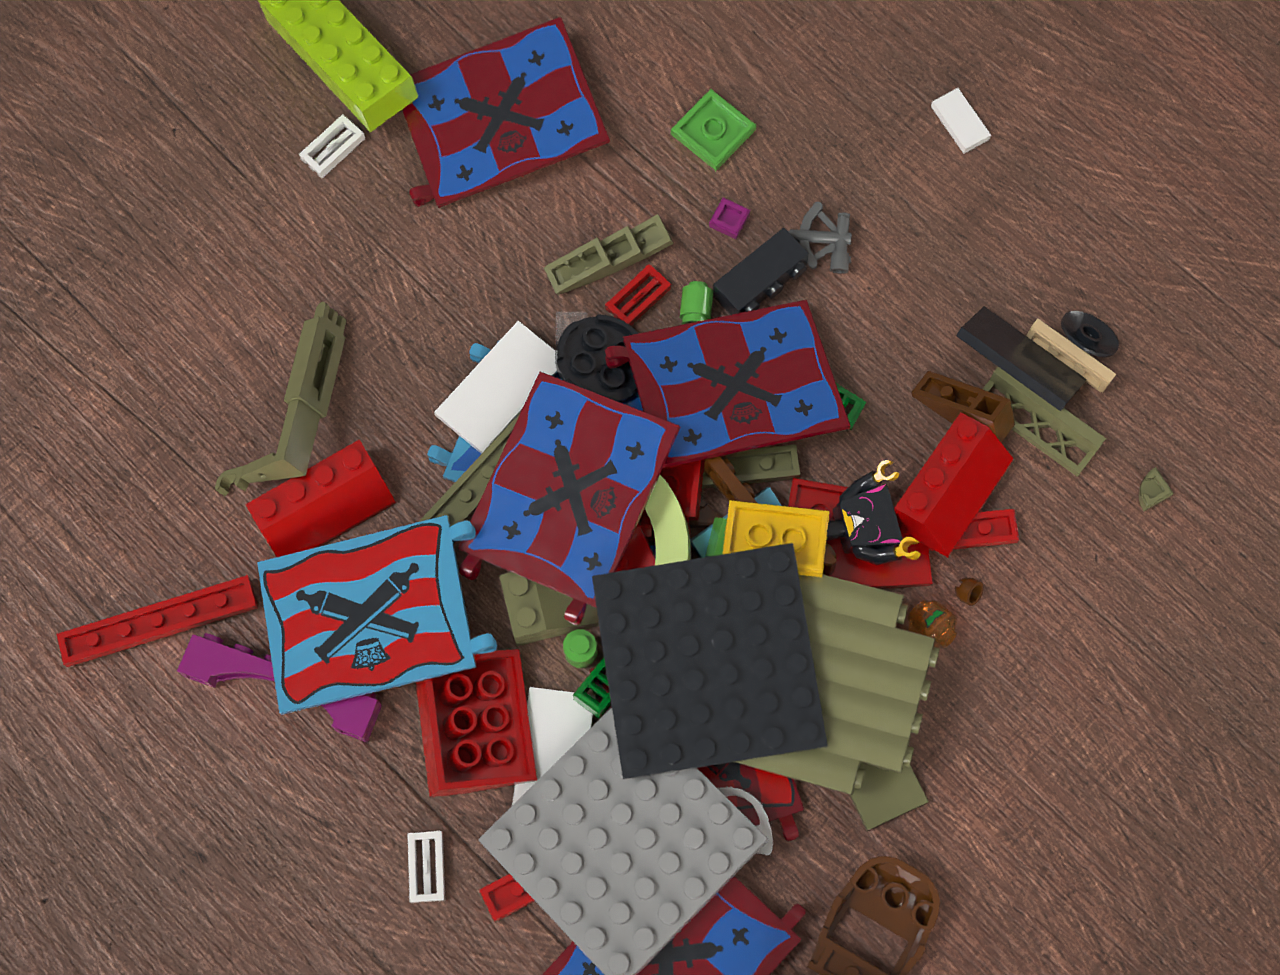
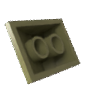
(538, 610)

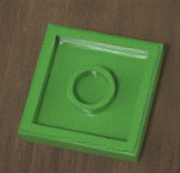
(713, 129)

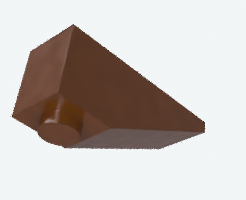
(951, 397)

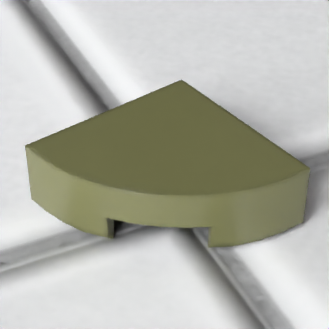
(1153, 490)

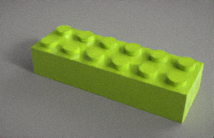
(344, 57)

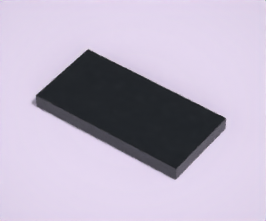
(1021, 358)

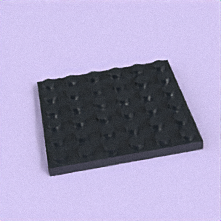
(709, 661)

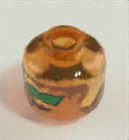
(934, 621)

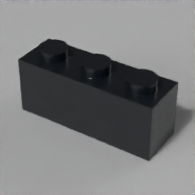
(761, 274)

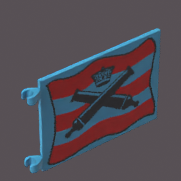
(368, 614)

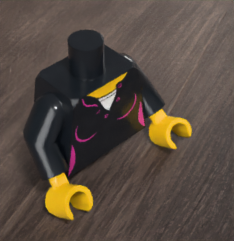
(868, 521)

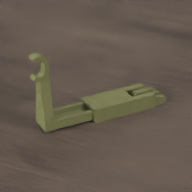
(308, 401)

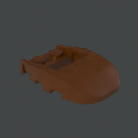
(894, 898)

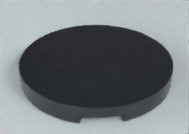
(582, 357)

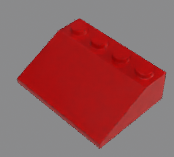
(477, 727)

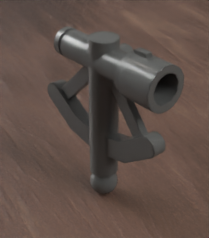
(837, 238)

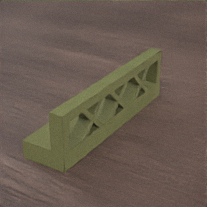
(1062, 422)

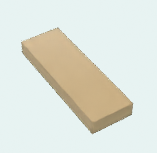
(1074, 357)

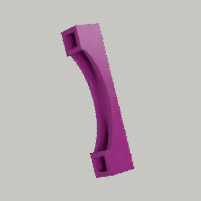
(212, 662)

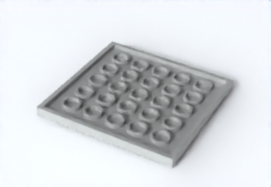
(620, 856)

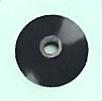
(1089, 333)

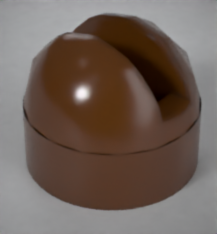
(969, 591)

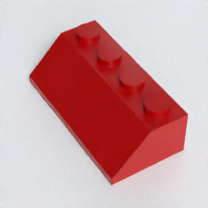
(953, 485)
(322, 503)

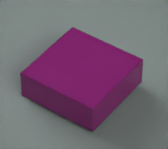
(729, 218)

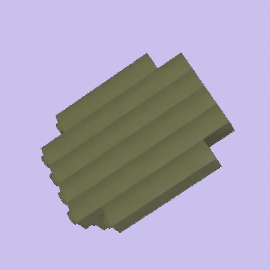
(866, 684)

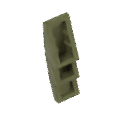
(608, 256)

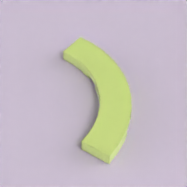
(668, 525)

